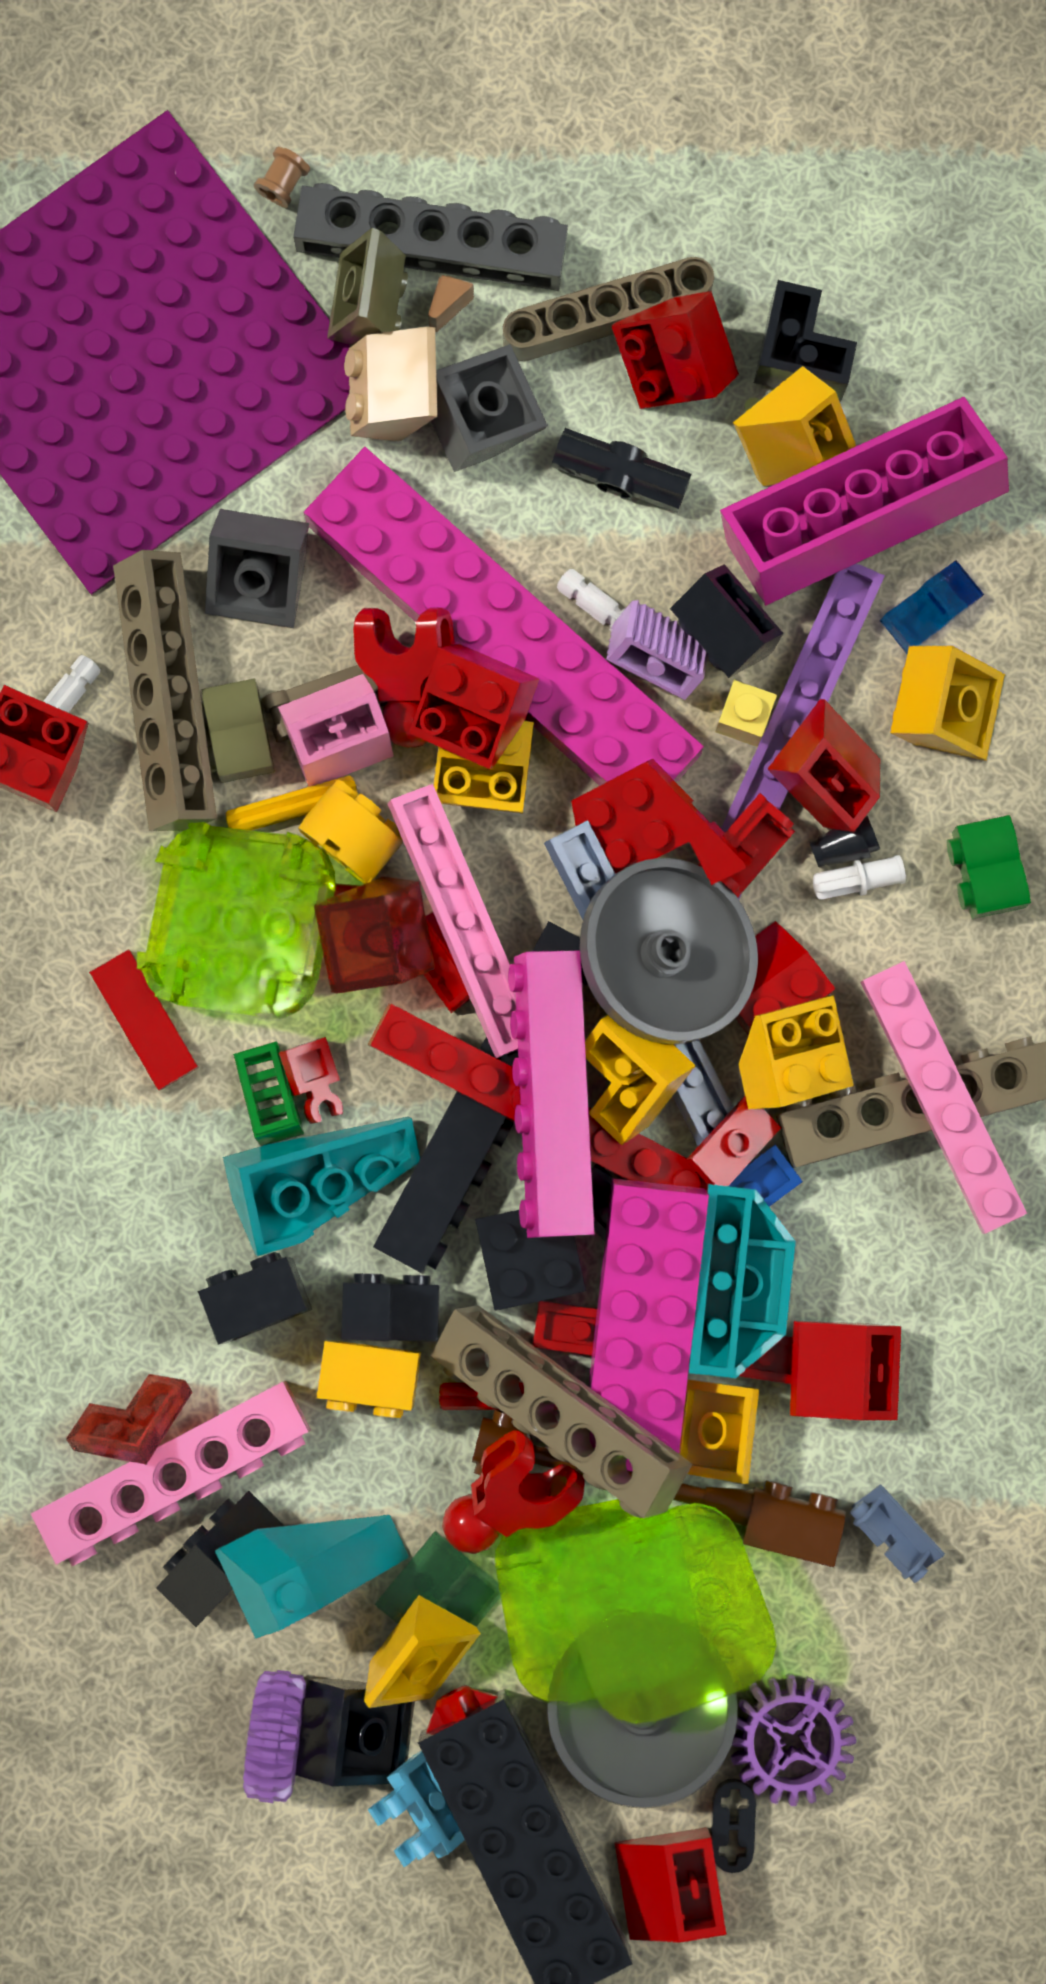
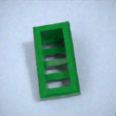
(277, 1130)

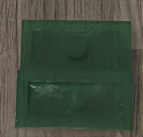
(443, 1578)

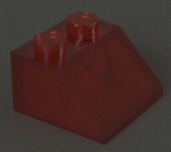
(374, 935)

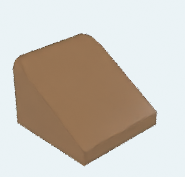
(448, 300)

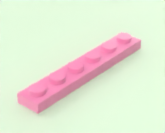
(458, 912)
(943, 1097)

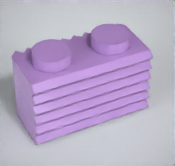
(657, 650)

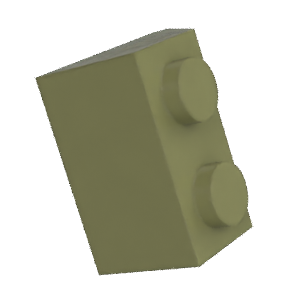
(367, 289)

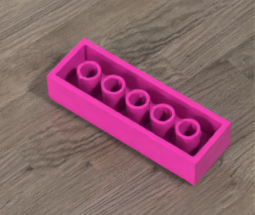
(865, 500)
(648, 1303)

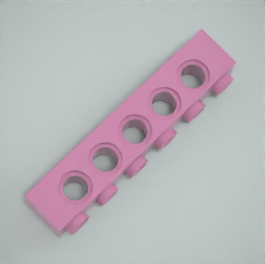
(60, 1520)

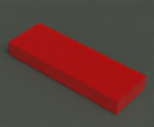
(144, 1020)

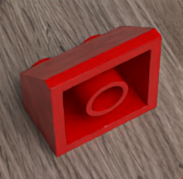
(784, 976)

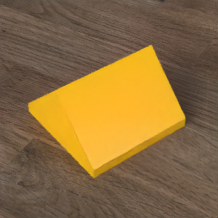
(719, 1430)
(418, 1655)

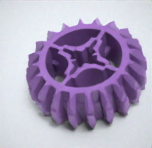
(802, 1721)
(274, 1736)

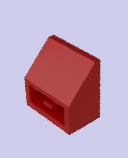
(676, 351)
(472, 704)
(38, 748)
(829, 770)
(845, 1370)
(670, 1887)

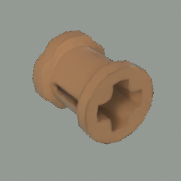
(282, 176)

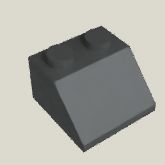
(484, 407)
(255, 567)

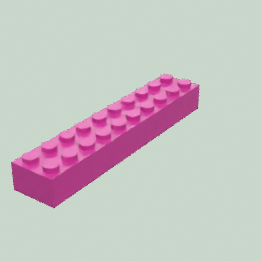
(429, 563)

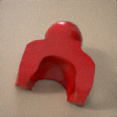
(400, 669)
(510, 1496)

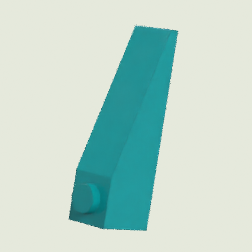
(304, 1182)
(304, 1567)

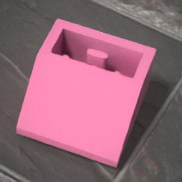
(337, 730)

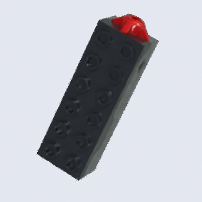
(522, 1839)

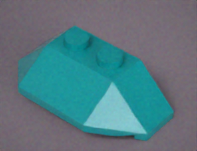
(741, 1283)

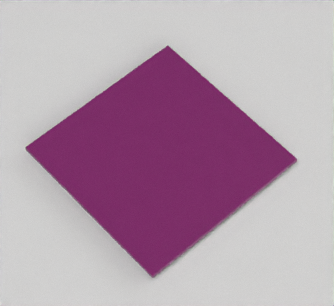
(150, 352)

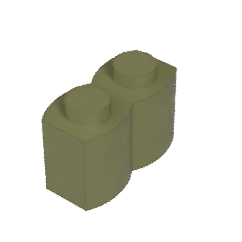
(236, 731)

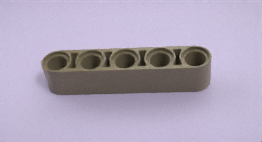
(583, 306)

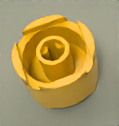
(352, 831)

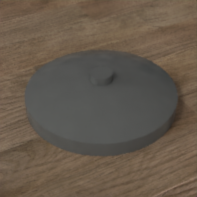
(668, 951)
(645, 1763)

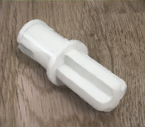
(859, 877)

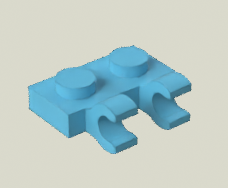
(421, 1796)

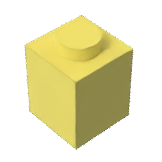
(746, 713)

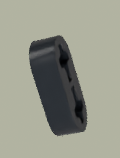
(745, 1825)

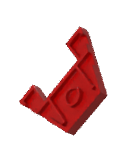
(650, 815)

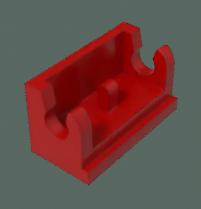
(760, 835)

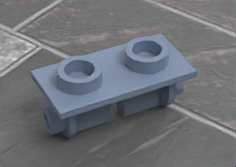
(890, 1524)

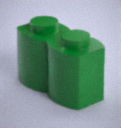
(989, 867)

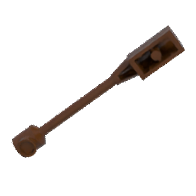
(768, 1515)

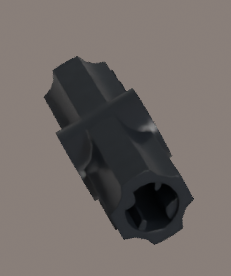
(621, 469)

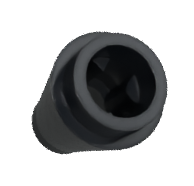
(845, 846)

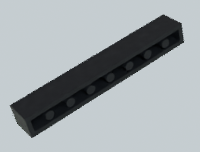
(453, 1161)

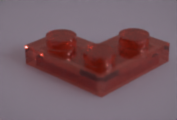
(134, 1431)

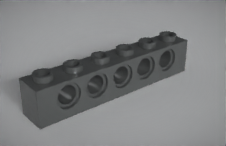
(448, 255)

